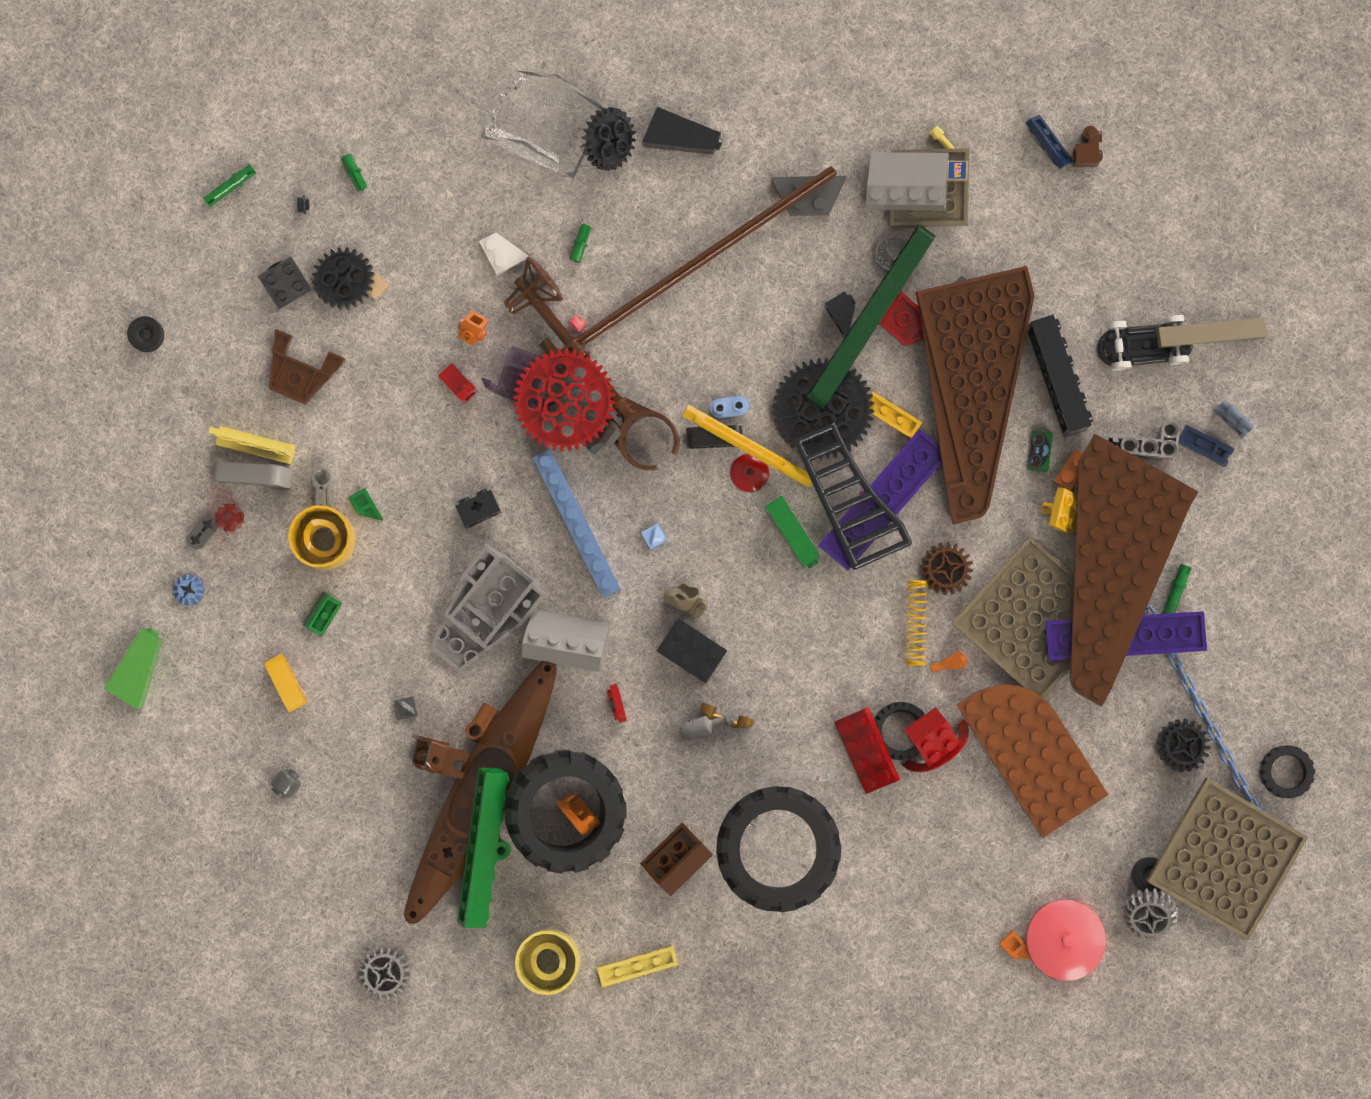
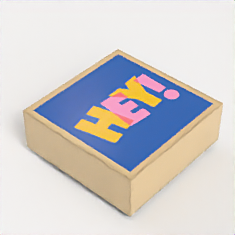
(957, 171)

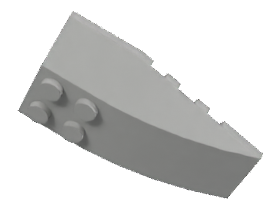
(485, 608)

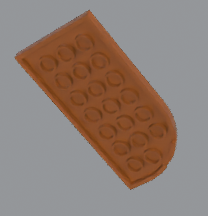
(1033, 754)

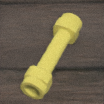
(938, 134)

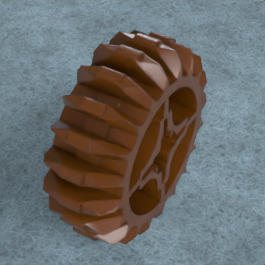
(948, 577)

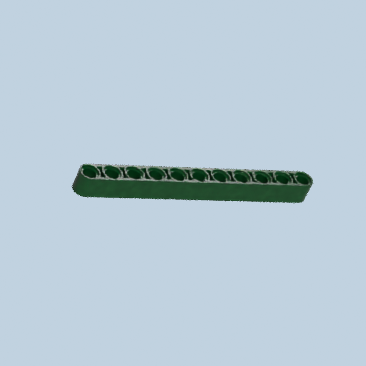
(870, 316)

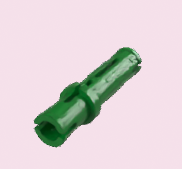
(229, 185)
(1177, 589)

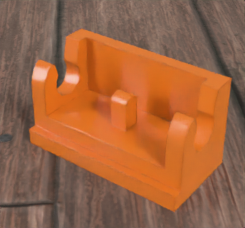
(578, 814)

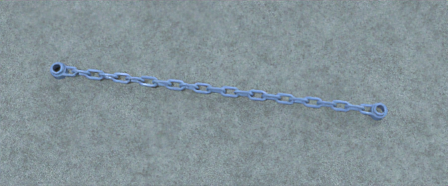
(1209, 725)

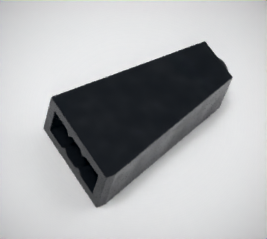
(678, 133)

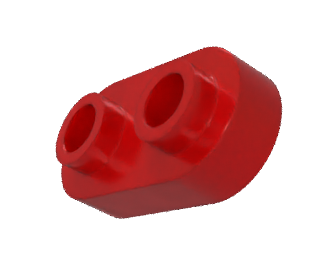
(618, 711)

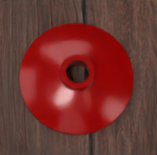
(746, 482)

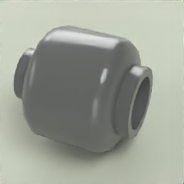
(285, 783)

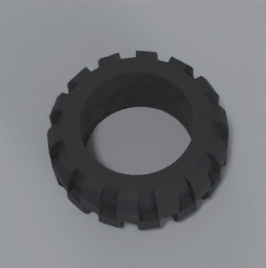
(827, 849)
(587, 851)

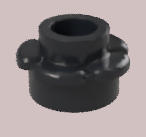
(303, 204)

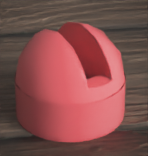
(576, 324)

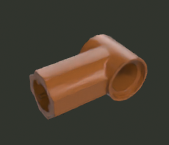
(482, 720)

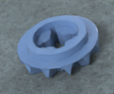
(191, 598)

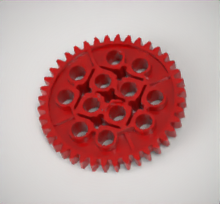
(546, 370)

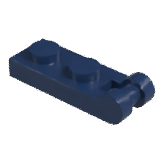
(1205, 445)

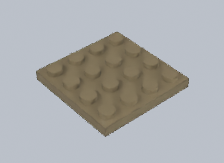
(956, 204)

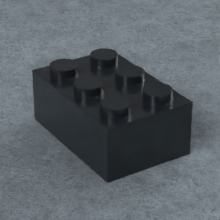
(691, 651)

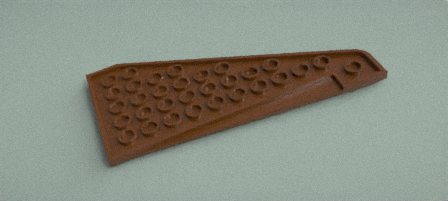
(973, 361)
(1122, 542)

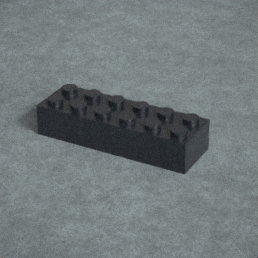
(1059, 375)

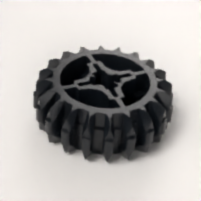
(1198, 736)

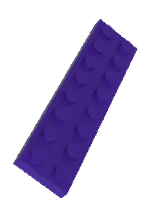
(895, 488)
(1154, 635)

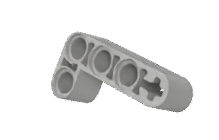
(1156, 444)
(253, 474)

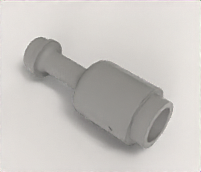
(703, 725)

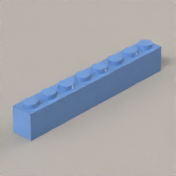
(576, 523)

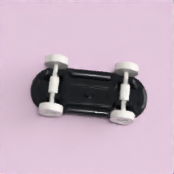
(1138, 345)

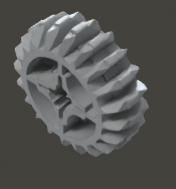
(1161, 908)
(393, 977)

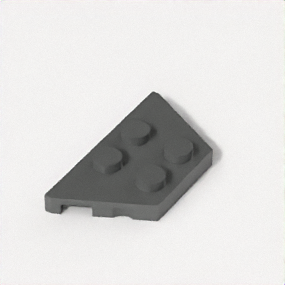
(817, 202)

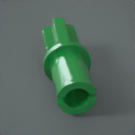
(354, 172)
(580, 243)

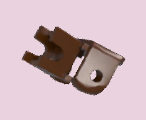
(445, 755)

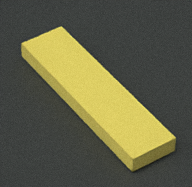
(637, 966)

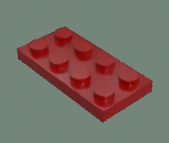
(867, 750)

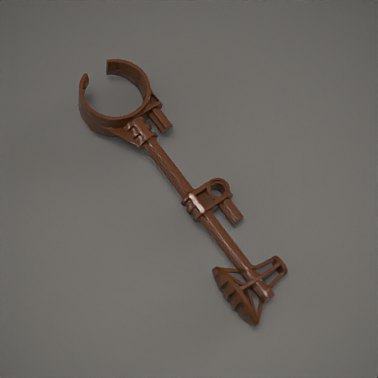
(625, 408)

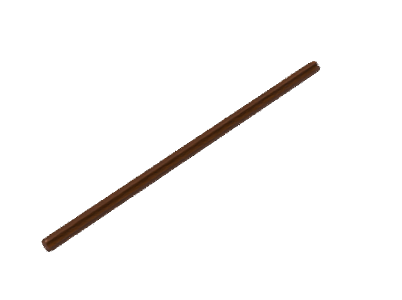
(707, 255)

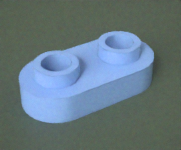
(729, 408)

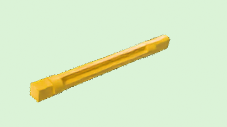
(747, 445)

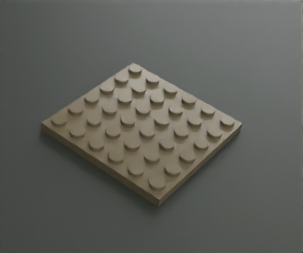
(1011, 614)
(1227, 858)

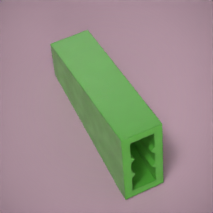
(134, 673)

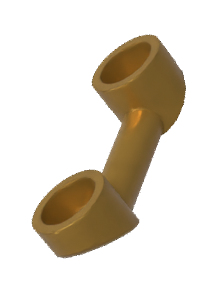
(709, 710)

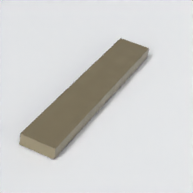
(1211, 332)

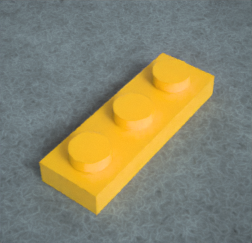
(894, 416)

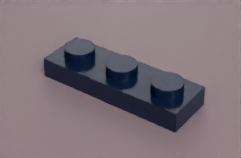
(1049, 142)

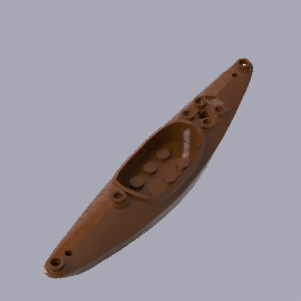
(504, 746)

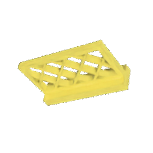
(253, 444)

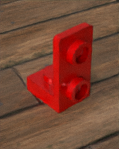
(458, 383)

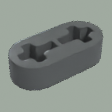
(198, 529)

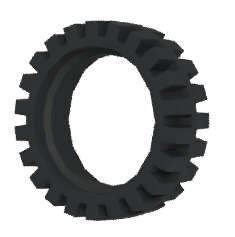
(887, 711)

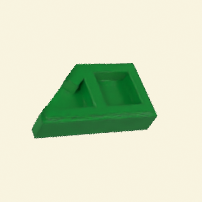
(364, 505)

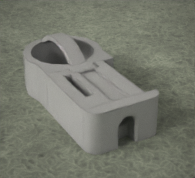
(323, 491)

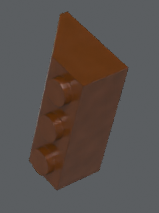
(676, 859)

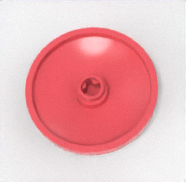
(1065, 939)

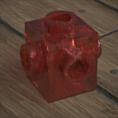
(234, 522)

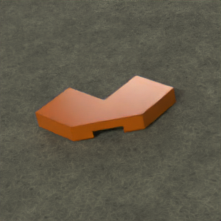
(1014, 946)

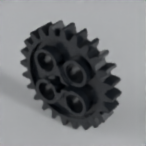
(608, 138)
(329, 268)

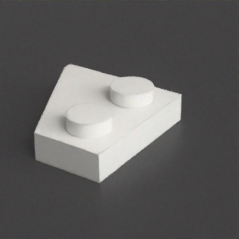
(502, 253)

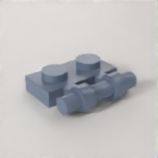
(1233, 418)

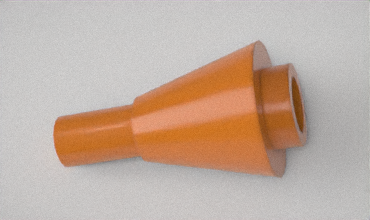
(955, 661)

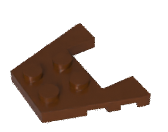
(297, 378)

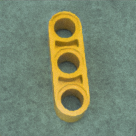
(285, 682)

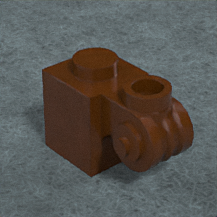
(1088, 154)

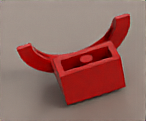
(934, 741)

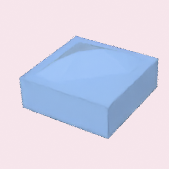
(654, 536)

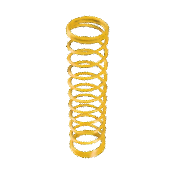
(916, 584)

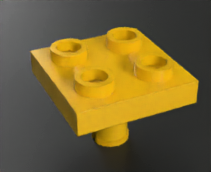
(1062, 511)

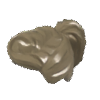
(686, 599)

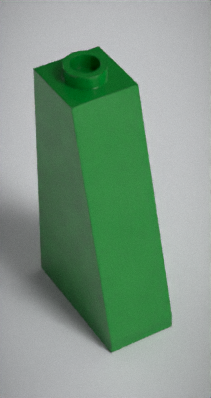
(792, 532)

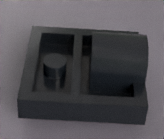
(284, 282)

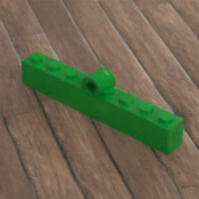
(483, 848)

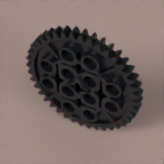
(790, 416)

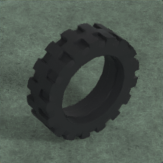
(1307, 765)

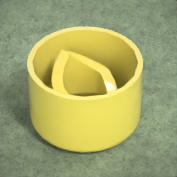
(538, 980)

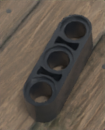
(701, 438)

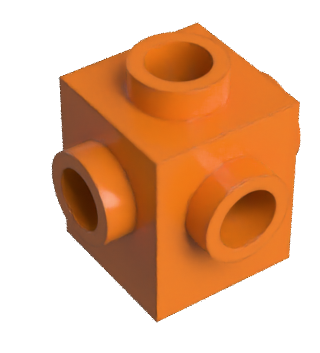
(472, 328)

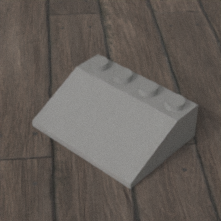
(907, 181)
(565, 640)

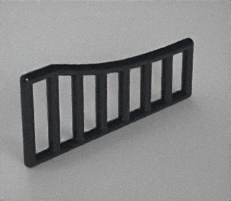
(870, 494)

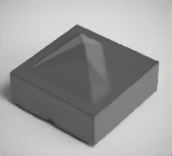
(405, 708)

